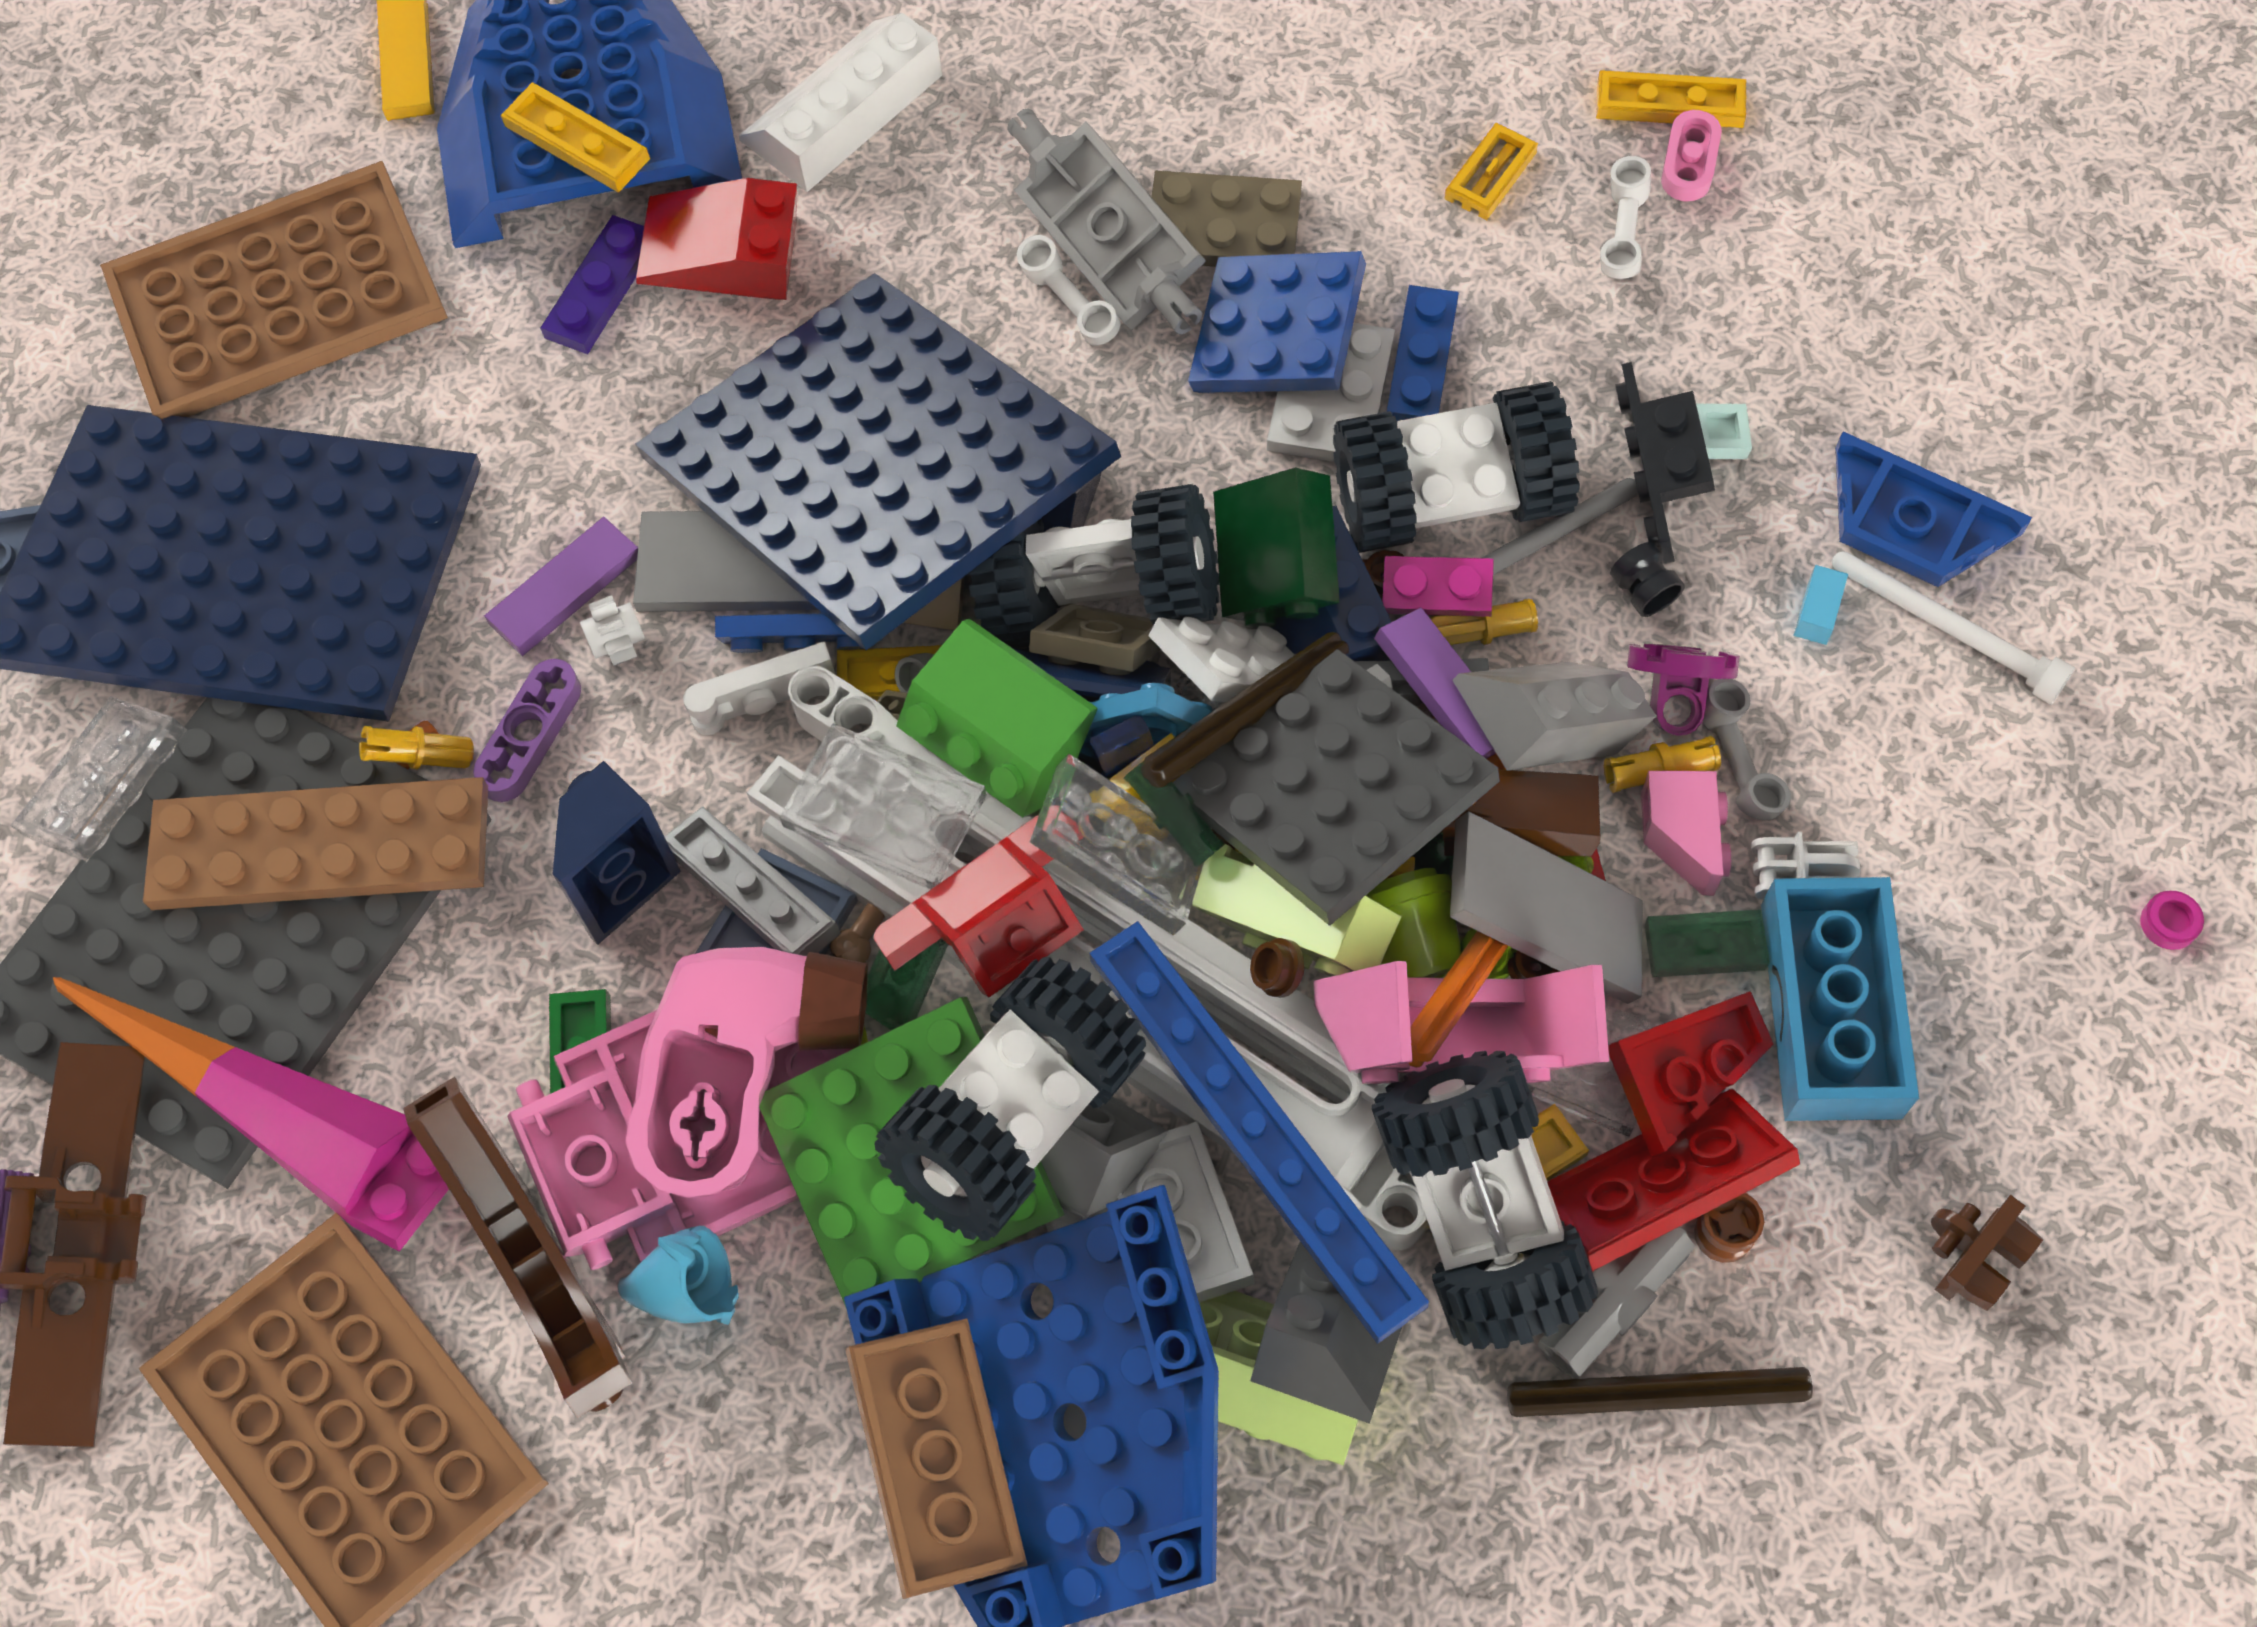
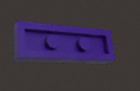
(596, 287)

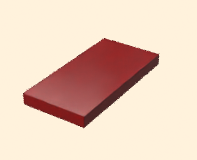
(1635, 1198)

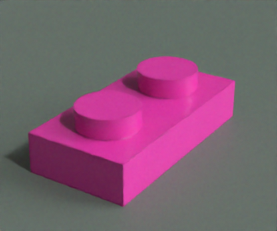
(1438, 585)

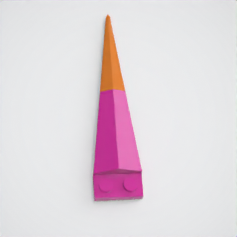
(330, 1140)

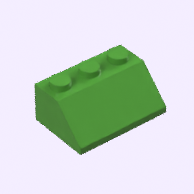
(995, 717)

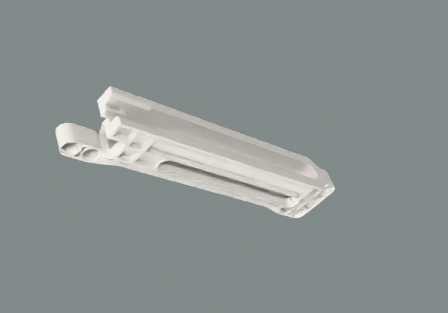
(1218, 975)

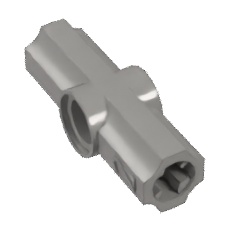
(1624, 1294)

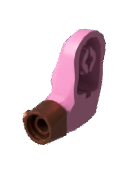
(715, 1056)

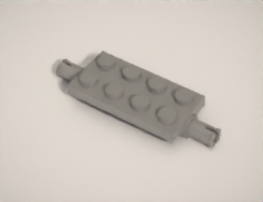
(1107, 223)

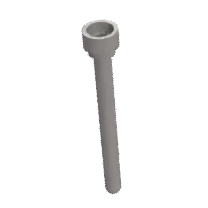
(1563, 524)

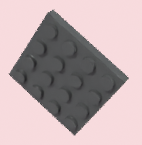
(1336, 786)

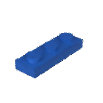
(1422, 352)
(796, 631)

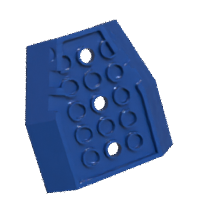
(636, 75)
(1140, 1366)

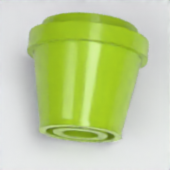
(1425, 932)

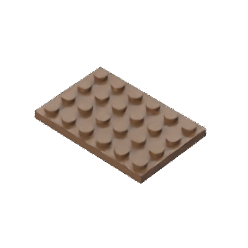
(272, 292)
(342, 1429)

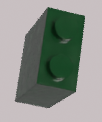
(1276, 547)

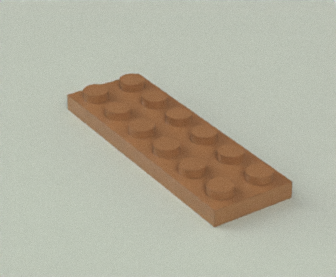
(317, 843)

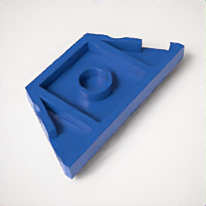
(1916, 515)

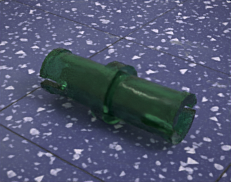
(1177, 816)

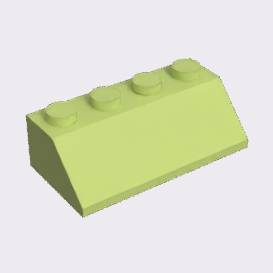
(1235, 1332)

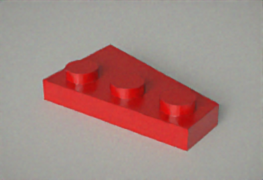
(1686, 1064)

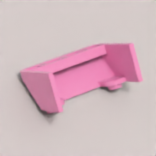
(1540, 1019)

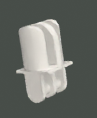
(1803, 860)

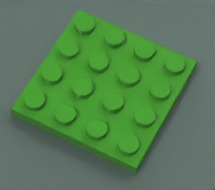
(827, 1139)

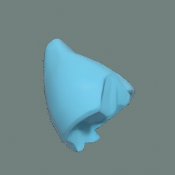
(662, 1282)

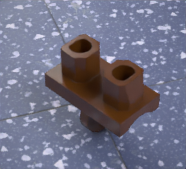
(1970, 1273)

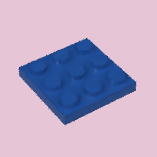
(1278, 323)

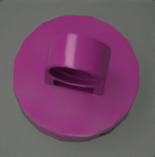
(1681, 672)

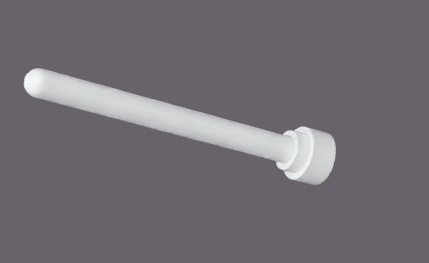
(2043, 675)

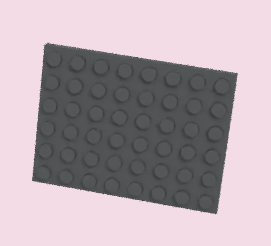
(246, 974)

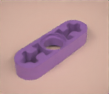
(521, 709)

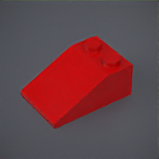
(721, 238)

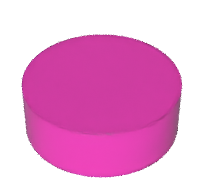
(2172, 920)

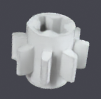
(612, 630)

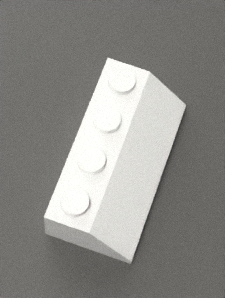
(846, 100)

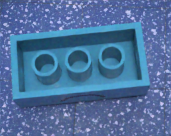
(1838, 1000)

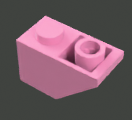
(1683, 825)

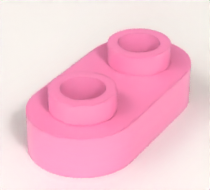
(1691, 159)

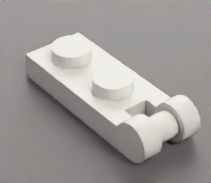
(749, 689)

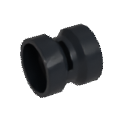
(1647, 579)

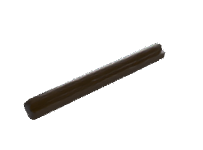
(1236, 714)
(1659, 1392)

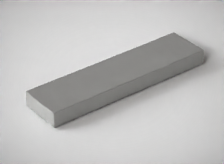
(750, 886)

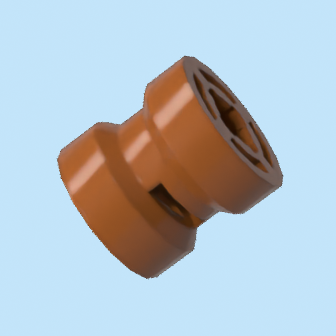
(1737, 1218)

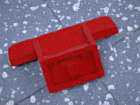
(992, 913)

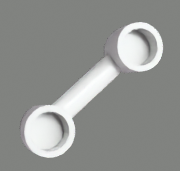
(1629, 189)
(1044, 267)

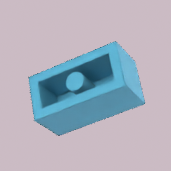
(1820, 604)

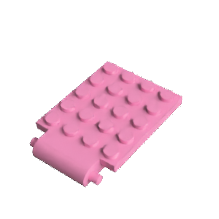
(584, 1167)

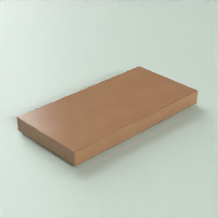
(935, 1458)

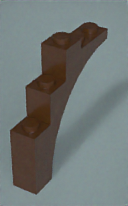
(523, 1248)

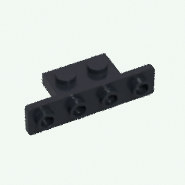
(1671, 450)

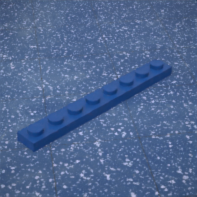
(1260, 1133)

